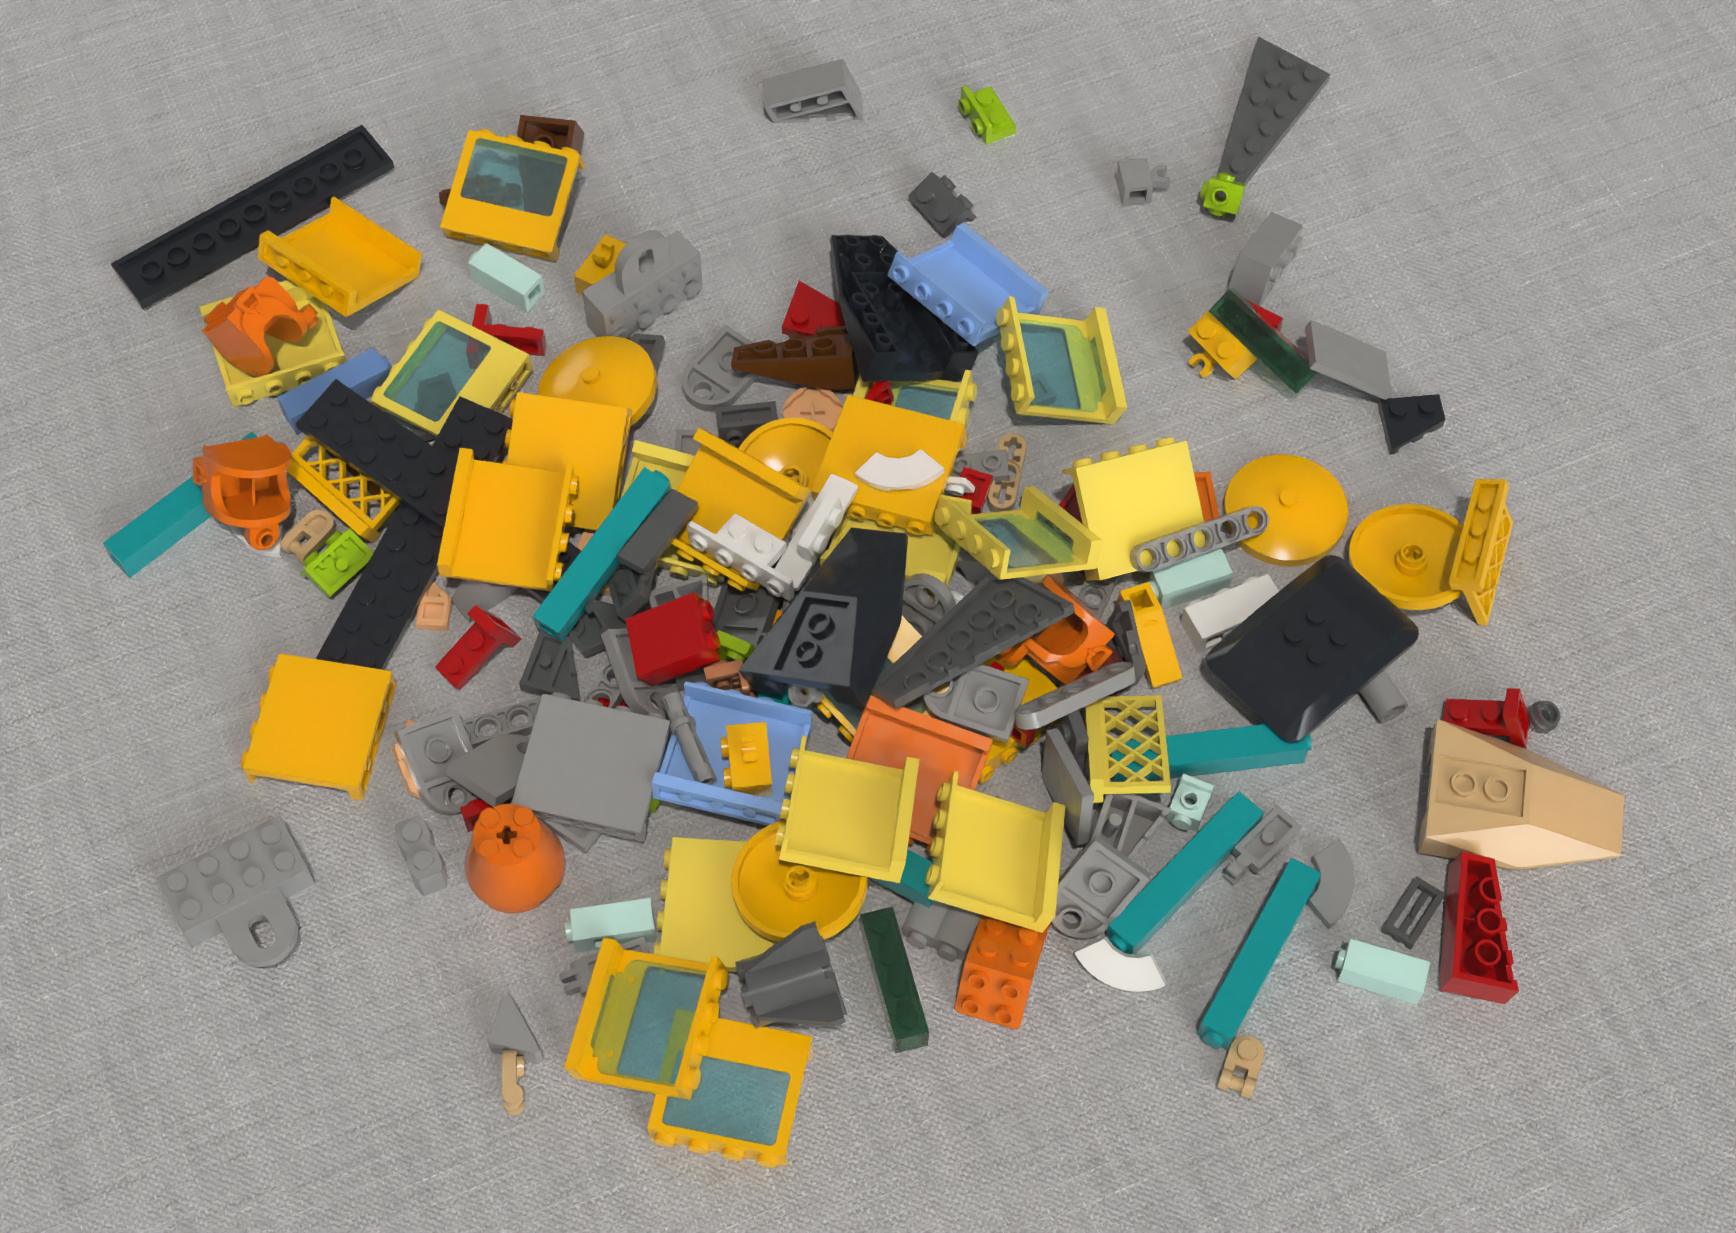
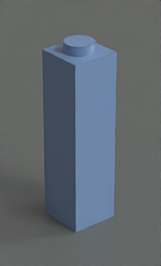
(360, 374)

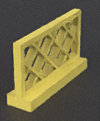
(1098, 752)

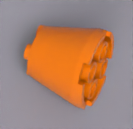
(513, 859)

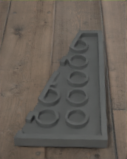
(1271, 102)
(974, 630)

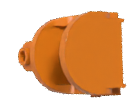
(240, 325)
(246, 486)
(1066, 645)

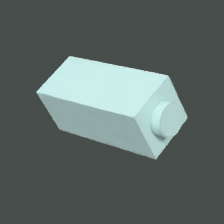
(506, 277)
(1191, 578)
(615, 921)
(1382, 971)

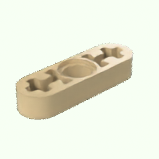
(1016, 466)

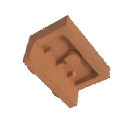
(725, 676)

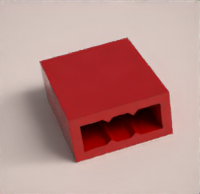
(673, 639)

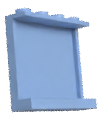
(967, 284)
(712, 712)

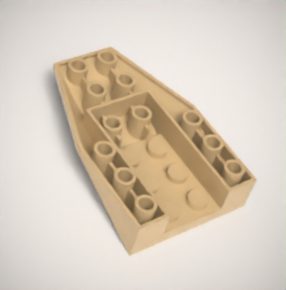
(1513, 805)

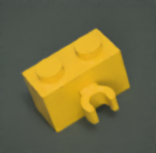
(598, 263)
(1219, 347)
(748, 759)

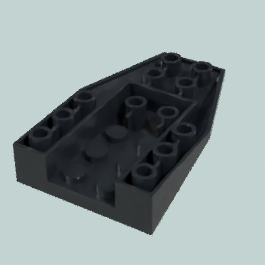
(886, 325)
(838, 622)

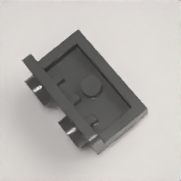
(941, 204)
(739, 421)

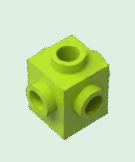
(1234, 193)

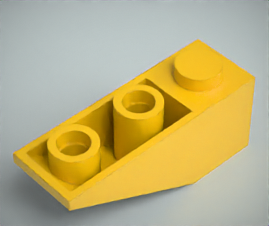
(1153, 635)

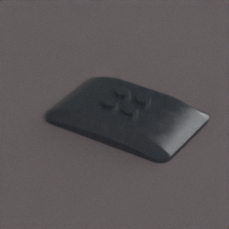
(1311, 648)

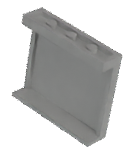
(592, 765)

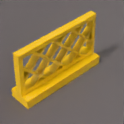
(337, 499)
(1482, 546)

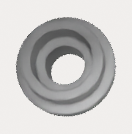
(1544, 715)

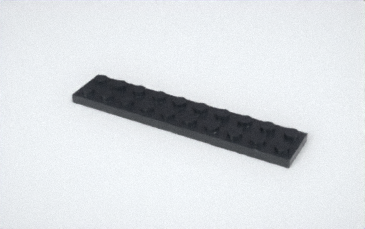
(238, 221)
(389, 456)
(407, 554)

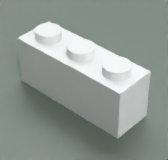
(1217, 616)

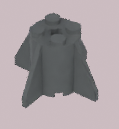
(793, 982)

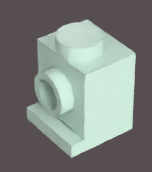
(1192, 792)

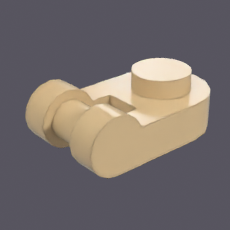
(315, 526)
(1245, 1056)
(512, 1094)

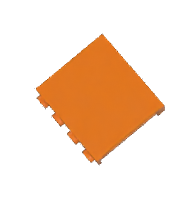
(892, 734)

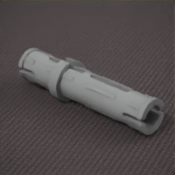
(684, 728)

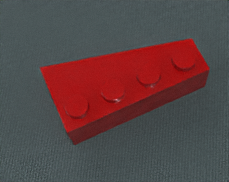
(1474, 935)

